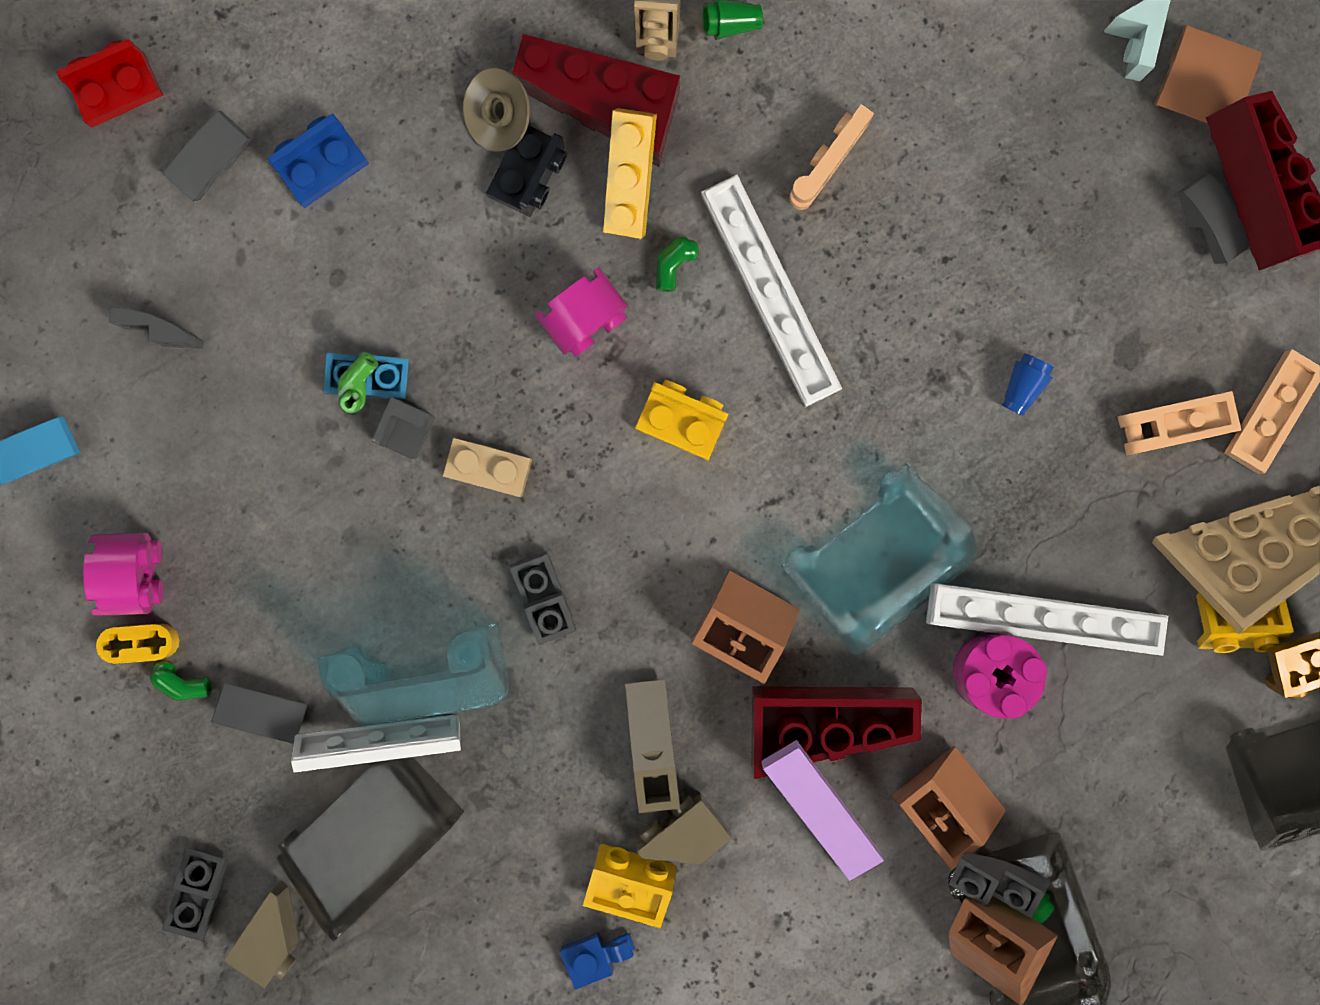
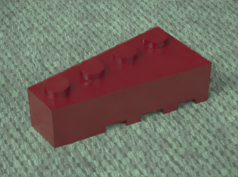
(594, 85)
(1268, 179)
(832, 720)

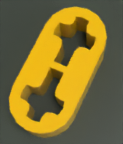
(138, 651)

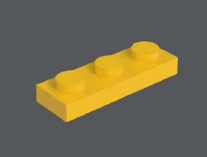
(629, 172)

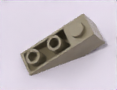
(652, 746)

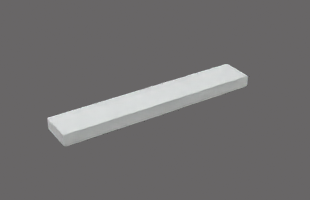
(771, 291)
(1046, 619)

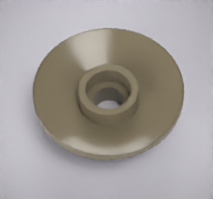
(484, 109)

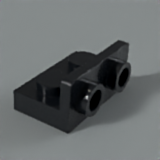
(526, 171)

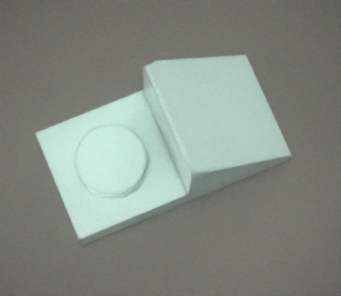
(1144, 28)

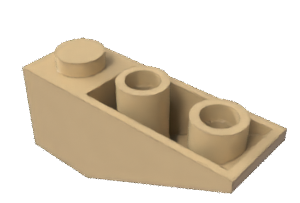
(657, 28)

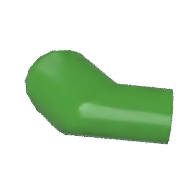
(353, 383)

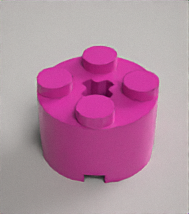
(582, 312)
(123, 574)
(1022, 671)

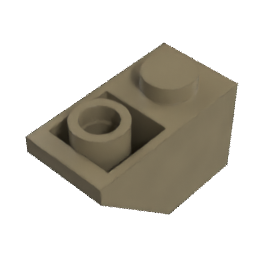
(687, 835)

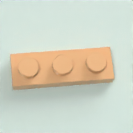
(1274, 412)

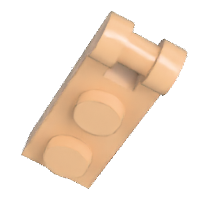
(829, 159)
(1181, 422)

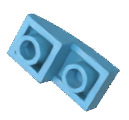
(384, 382)
(36, 449)

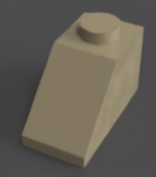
(267, 940)

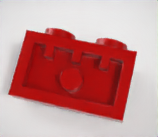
(110, 81)

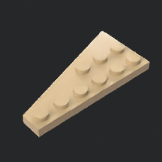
(1251, 556)

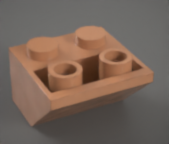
(746, 627)
(950, 806)
(1000, 945)

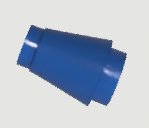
(1026, 383)

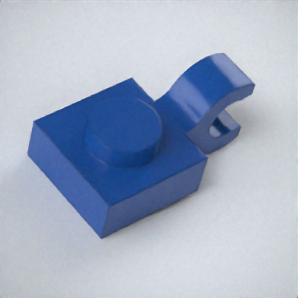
(591, 959)

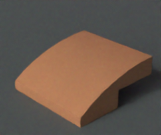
(1206, 74)

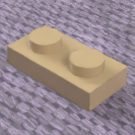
(487, 467)

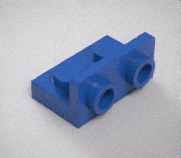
(317, 159)

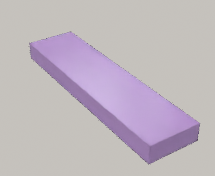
(822, 810)

